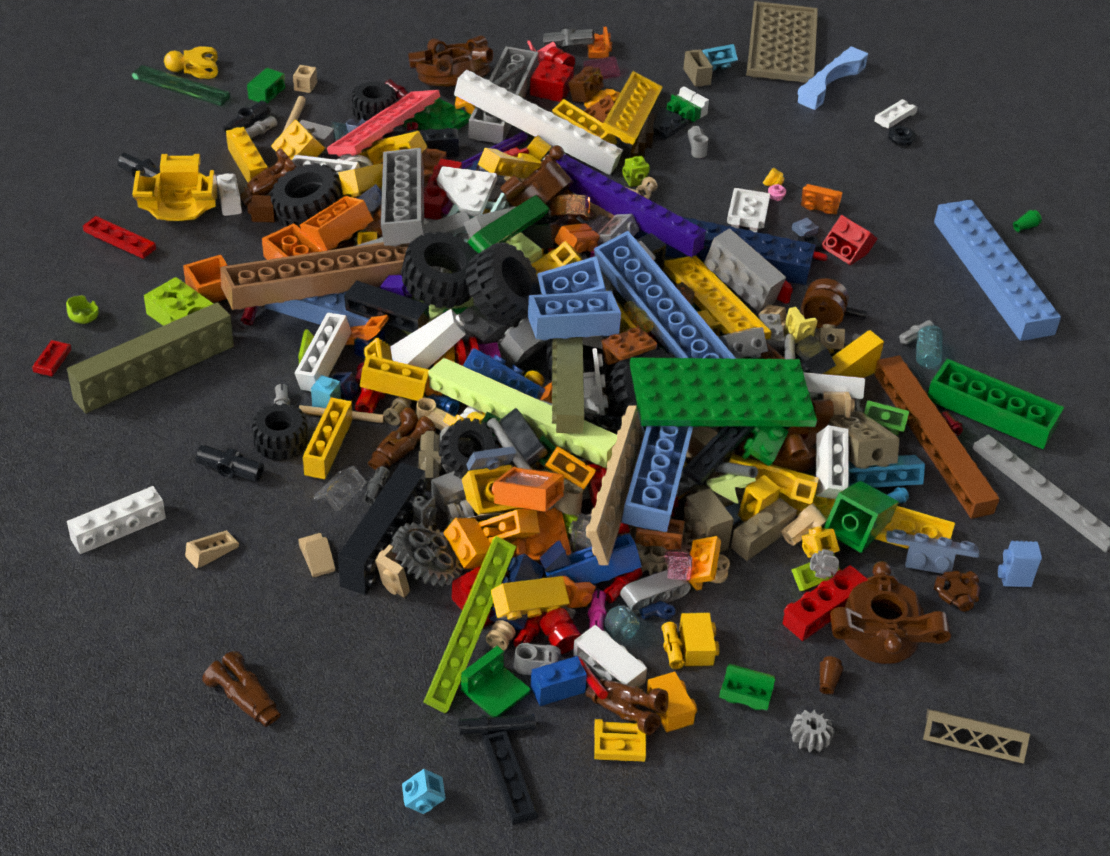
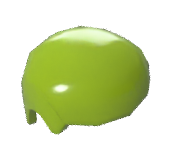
(81, 310)

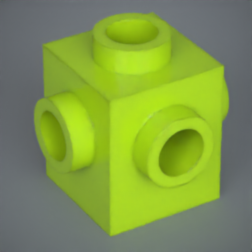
(635, 170)

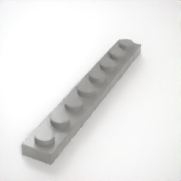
(1044, 491)

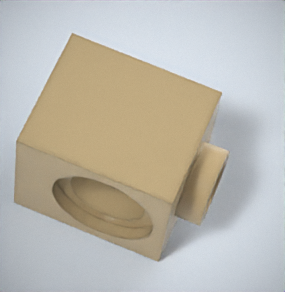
(305, 78)

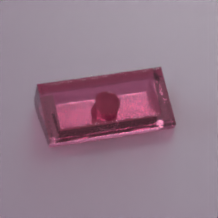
(607, 65)

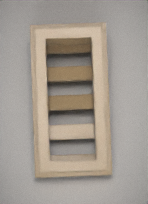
(202, 550)

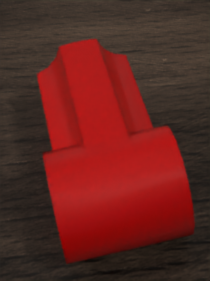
(368, 400)

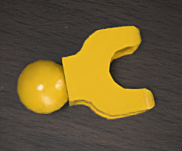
(193, 62)

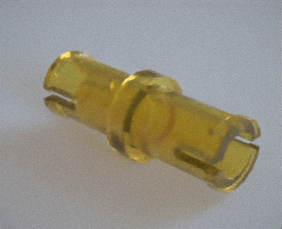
(638, 316)

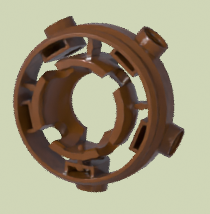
(451, 61)

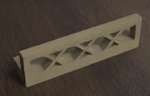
(978, 726)

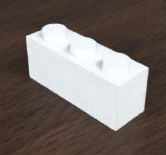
(831, 461)
(609, 658)

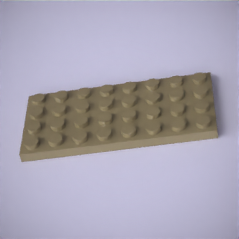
(782, 42)

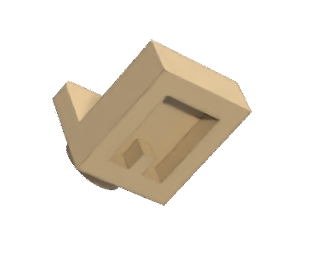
(842, 402)

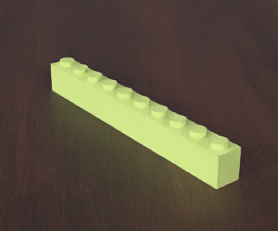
(499, 400)

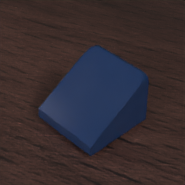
(554, 557)

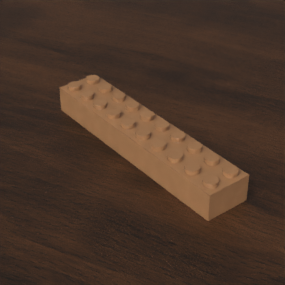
(309, 274)

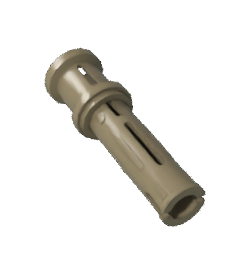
(392, 414)

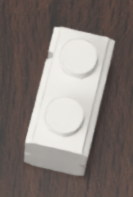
(229, 194)

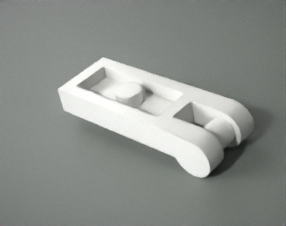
(895, 113)

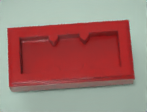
(51, 358)

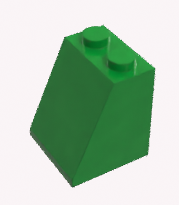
(860, 515)

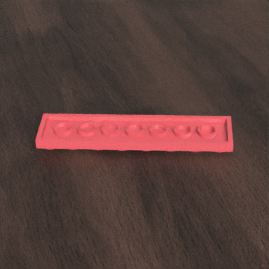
(383, 123)

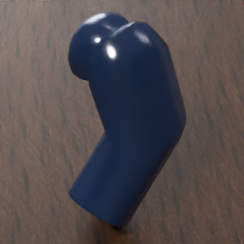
(658, 609)

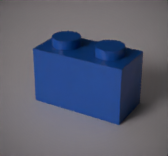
(558, 681)

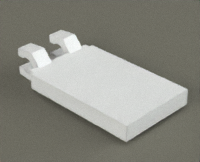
(748, 209)

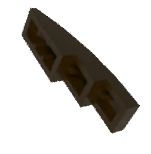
(644, 138)

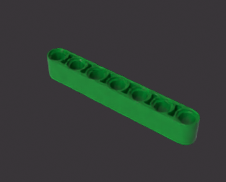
(509, 224)

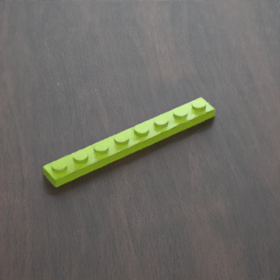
(469, 625)

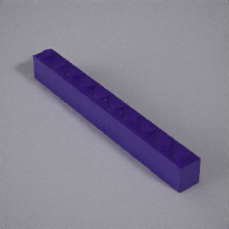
(647, 214)

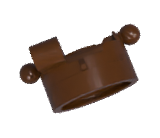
(543, 182)
(885, 639)

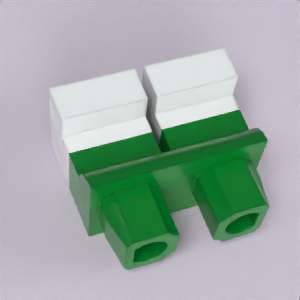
(688, 104)

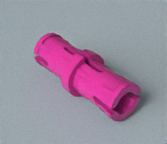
(597, 610)

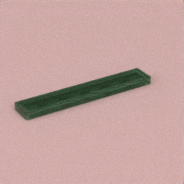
(181, 85)

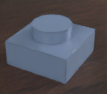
(805, 227)

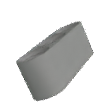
(653, 589)

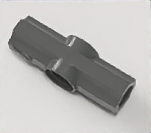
(570, 38)

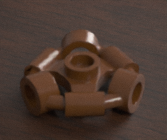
(965, 592)

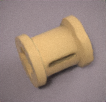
(648, 189)

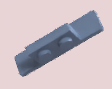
(931, 553)

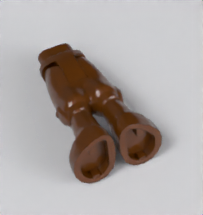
(265, 180)
(397, 443)
(247, 693)
(623, 701)

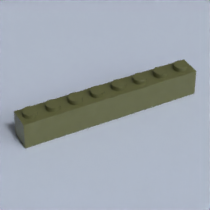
(567, 385)

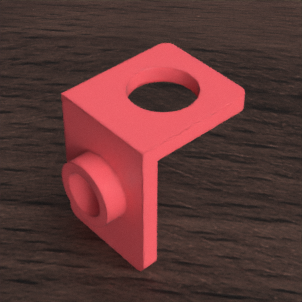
(541, 53)

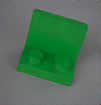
(492, 684)

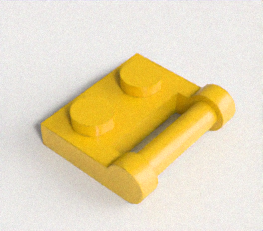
(616, 745)

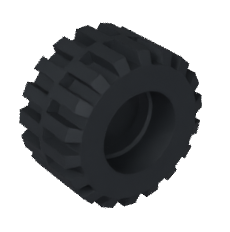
(371, 99)
(464, 429)
(280, 431)

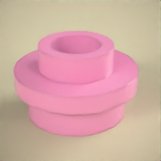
(777, 192)

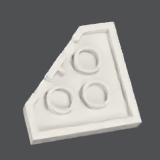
(467, 188)

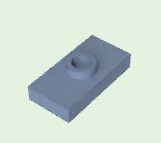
(491, 458)

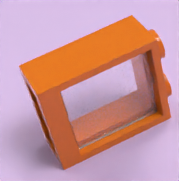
(528, 489)

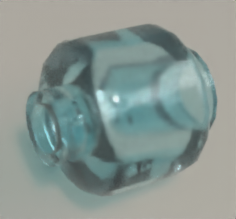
(622, 623)

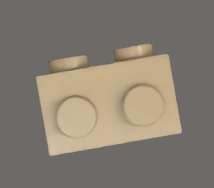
(391, 573)

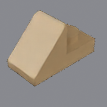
(317, 554)

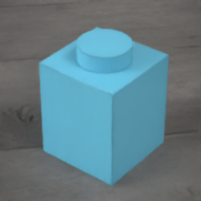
(323, 390)

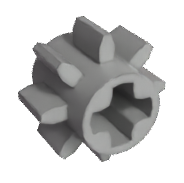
(824, 564)

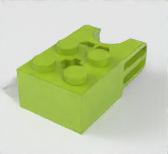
(173, 301)

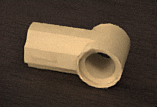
(428, 408)
(807, 519)

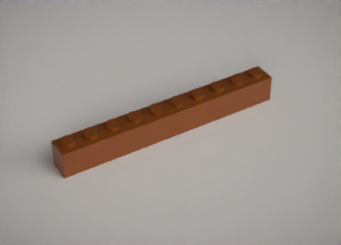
(937, 438)

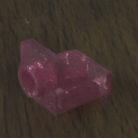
(678, 565)

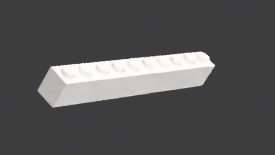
(537, 121)

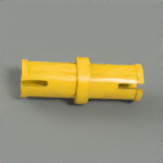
(673, 645)

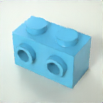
(721, 56)

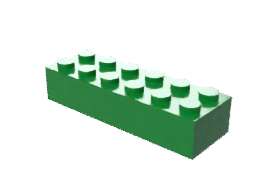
(995, 403)

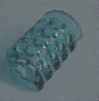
(929, 347)

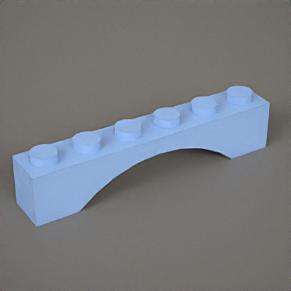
(848, 63)

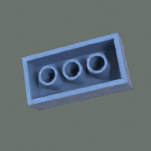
(574, 315)

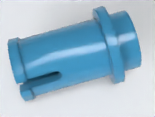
(900, 495)

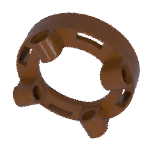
(795, 452)

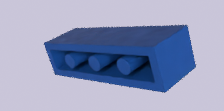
(585, 567)

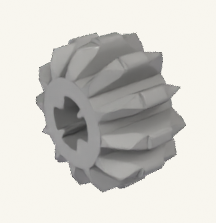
(812, 731)

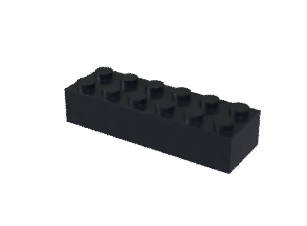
(375, 532)

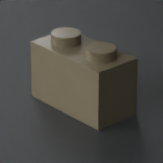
(698, 68)

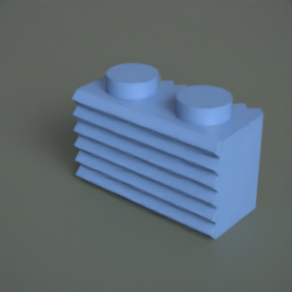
(1020, 564)

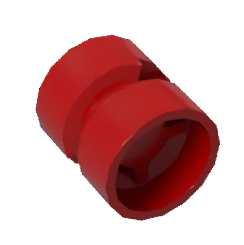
(558, 56)
(560, 629)

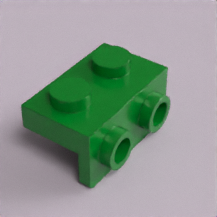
(765, 443)
(747, 687)

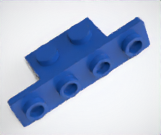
(497, 370)

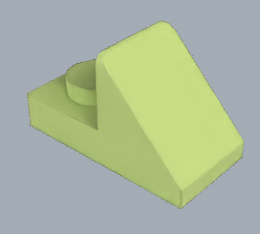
(726, 485)

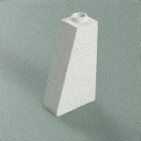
(430, 341)

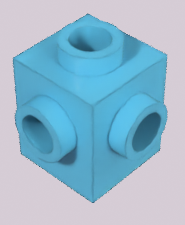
(423, 791)

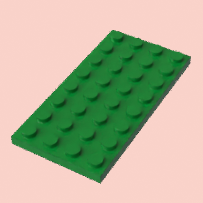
(721, 392)

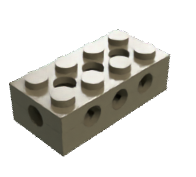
(867, 440)

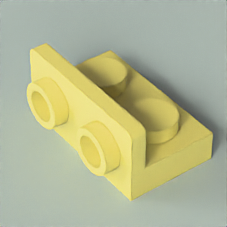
(798, 325)

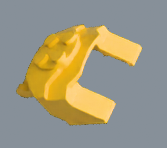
(178, 189)

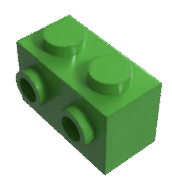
(887, 416)

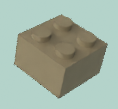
(707, 518)

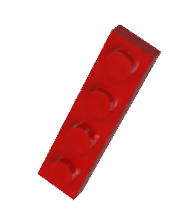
(119, 237)

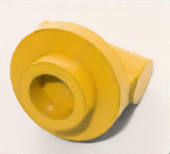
(773, 178)

